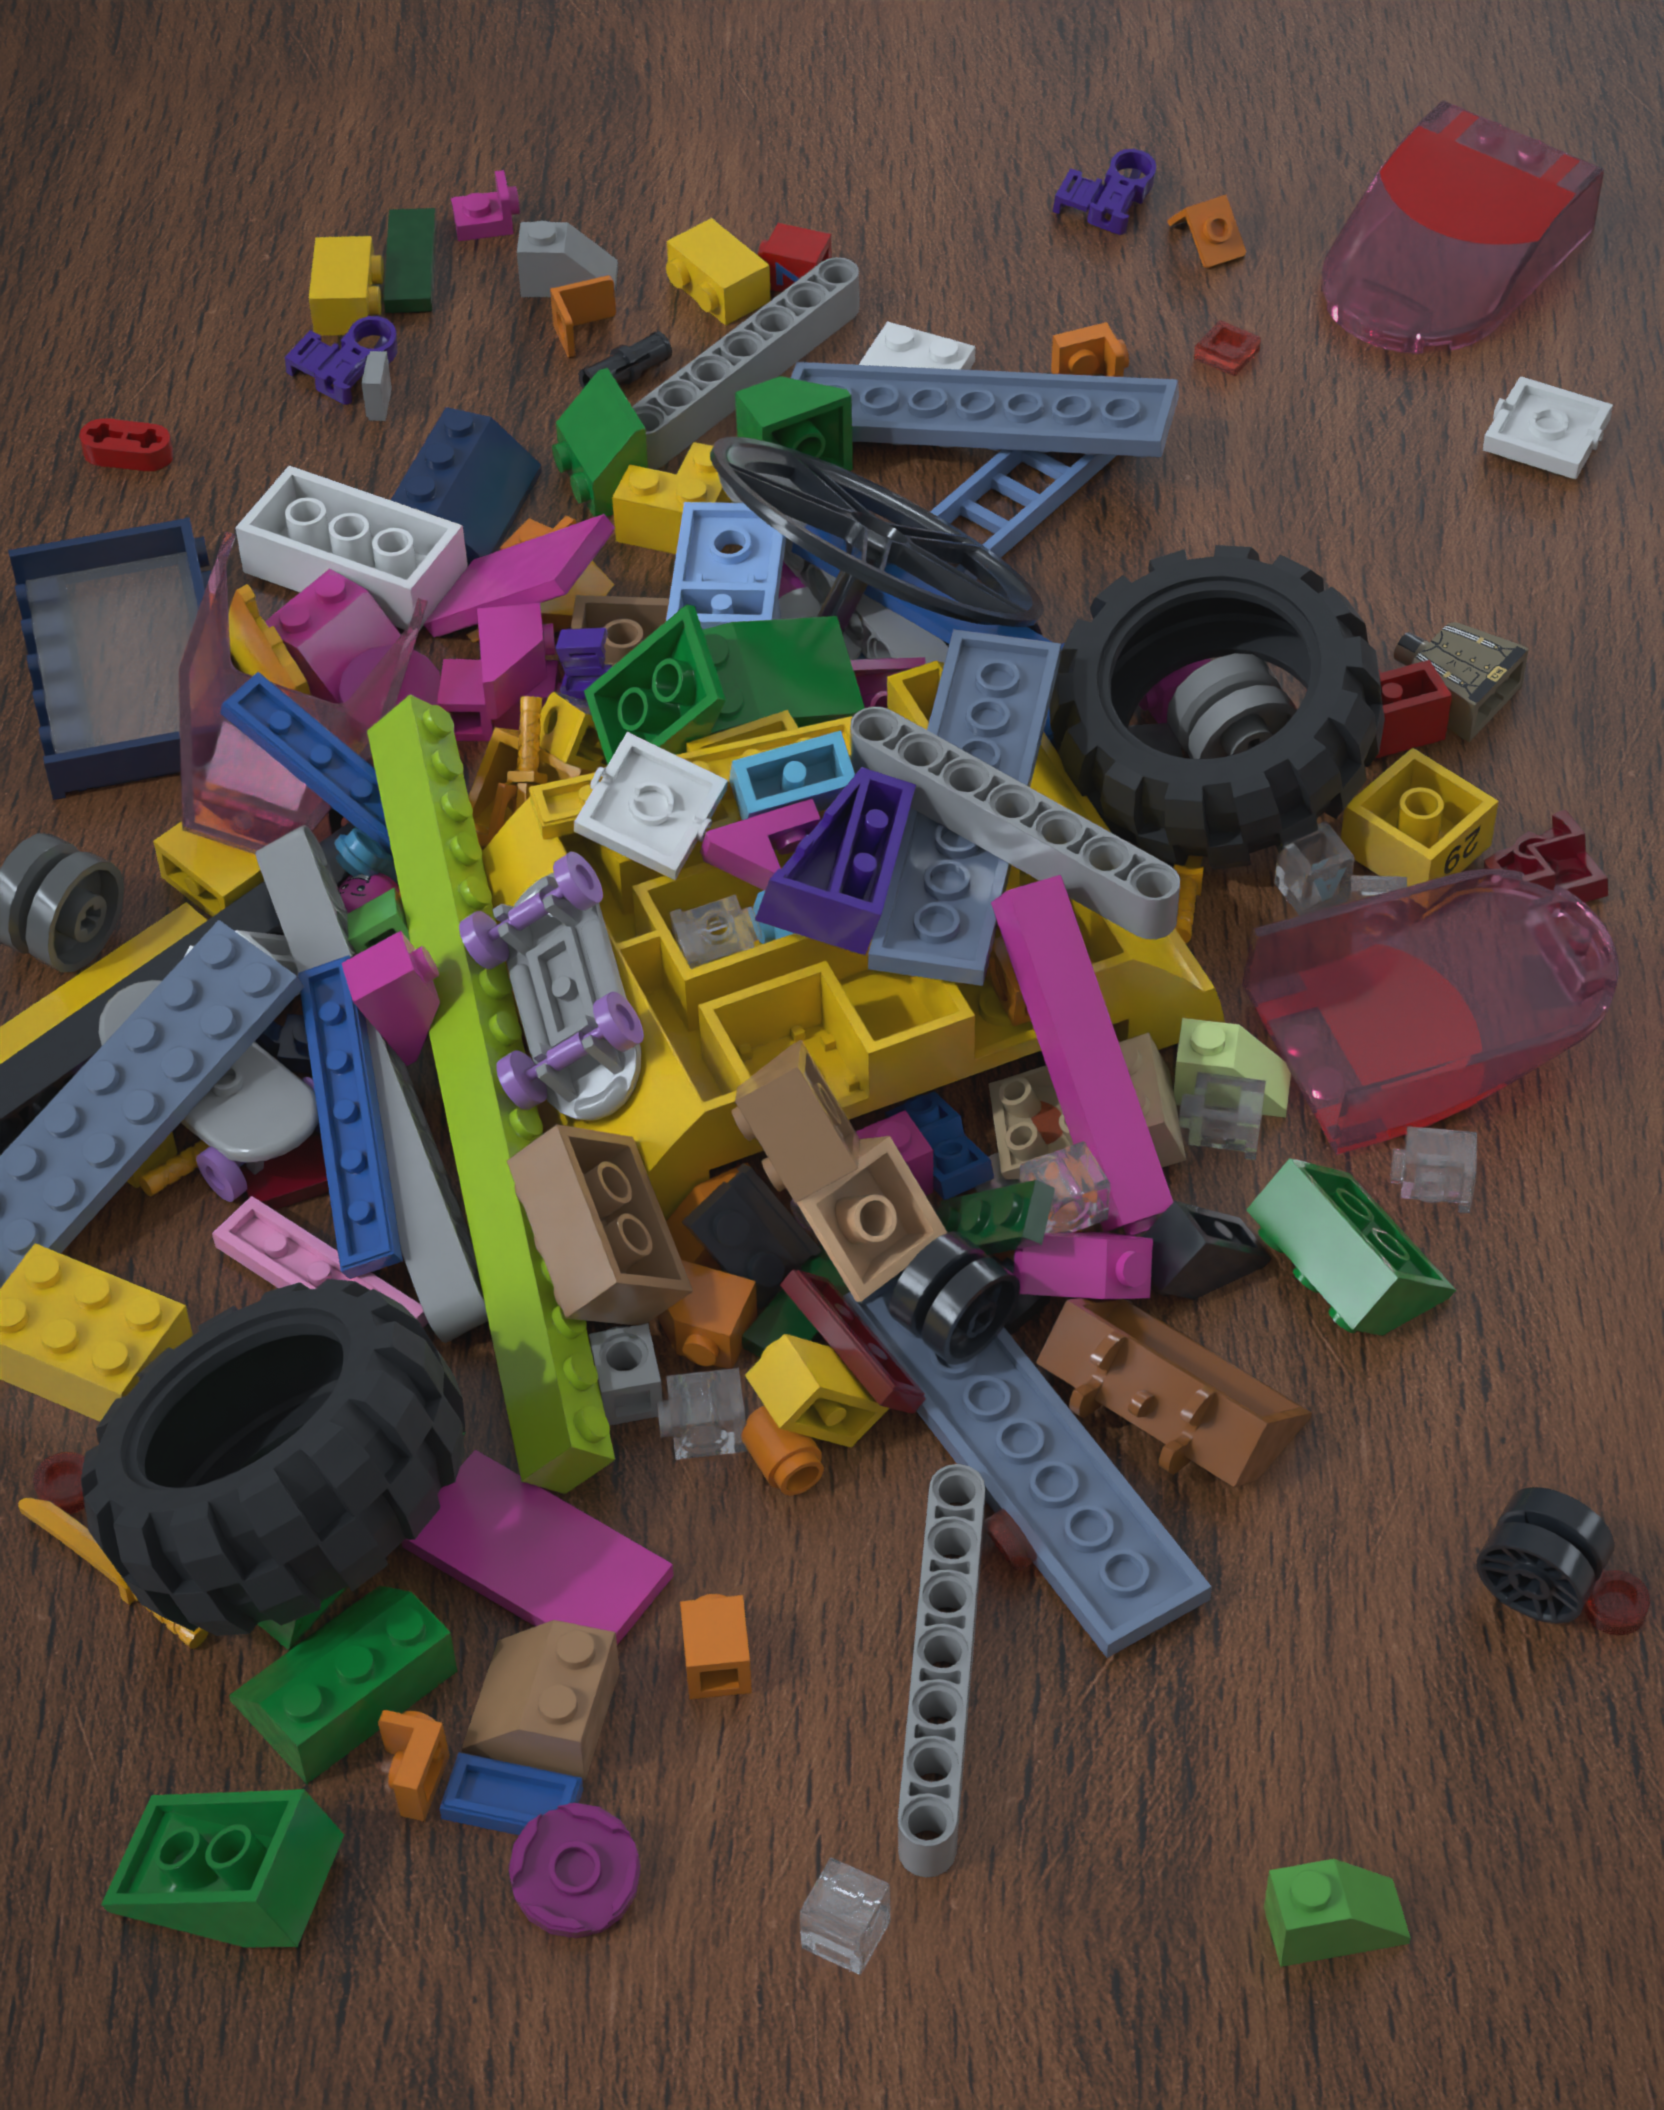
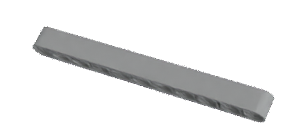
(426, 1209)

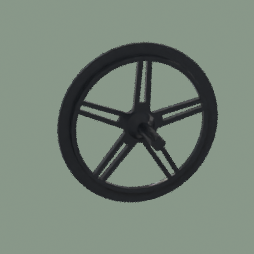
(917, 542)

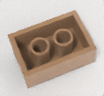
(598, 1226)

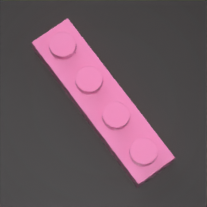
(290, 1254)

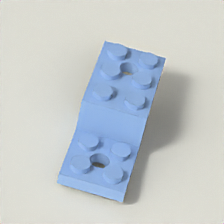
(722, 584)

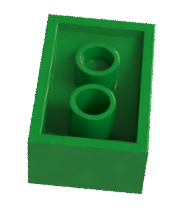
(783, 667)
(660, 689)
(227, 1865)

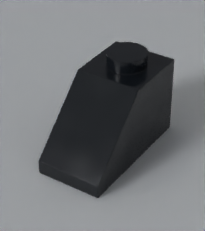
(1201, 1251)

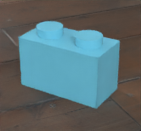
(792, 774)

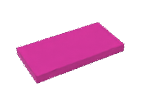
(521, 574)
(537, 1552)

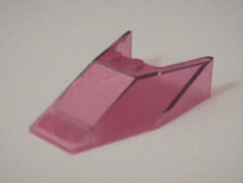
(228, 781)

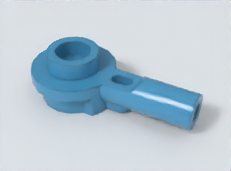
(363, 855)

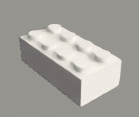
(381, 545)

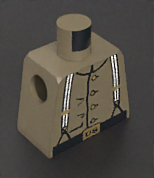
(1476, 669)

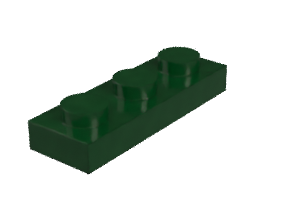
(1000, 1217)

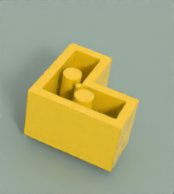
(652, 501)

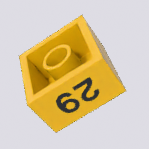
(1418, 821)

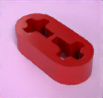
(126, 444)

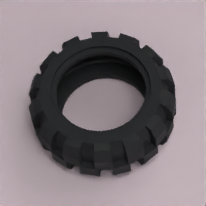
(1200, 613)
(274, 1457)

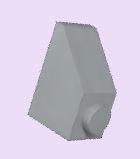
(558, 256)

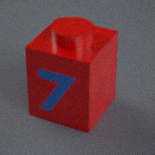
(793, 253)

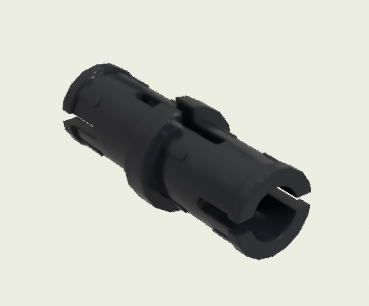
(629, 361)

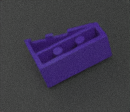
(844, 867)

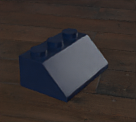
(472, 477)

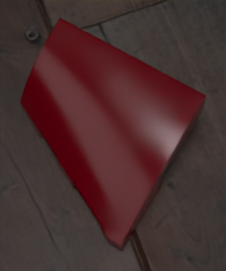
(1555, 859)

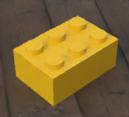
(81, 1331)

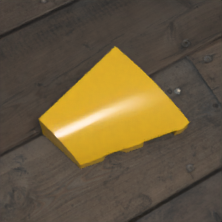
(258, 647)

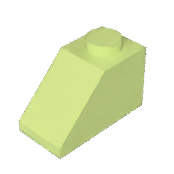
(1230, 1052)

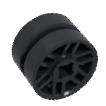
(954, 1298)
(1545, 1555)

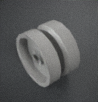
(1228, 707)

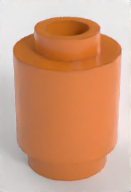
(784, 1457)

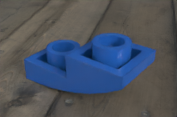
(956, 1159)

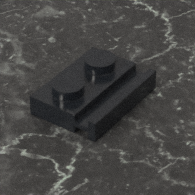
(751, 1233)

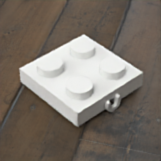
(1547, 427)
(650, 805)

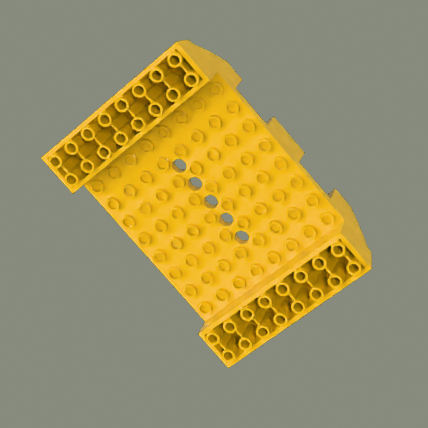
(866, 1029)

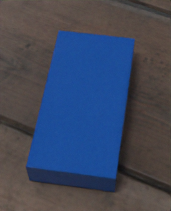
(503, 1793)

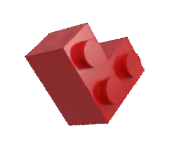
(1414, 707)

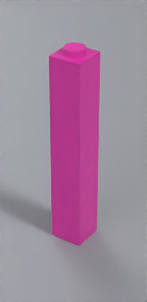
(1082, 1049)

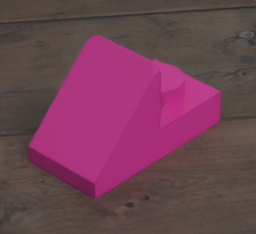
(749, 845)

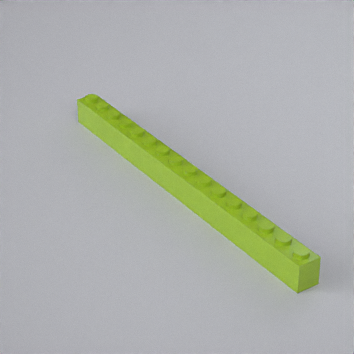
(442, 879)

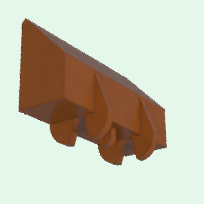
(1170, 1389)

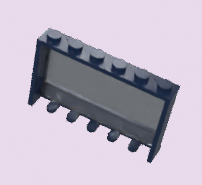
(106, 649)

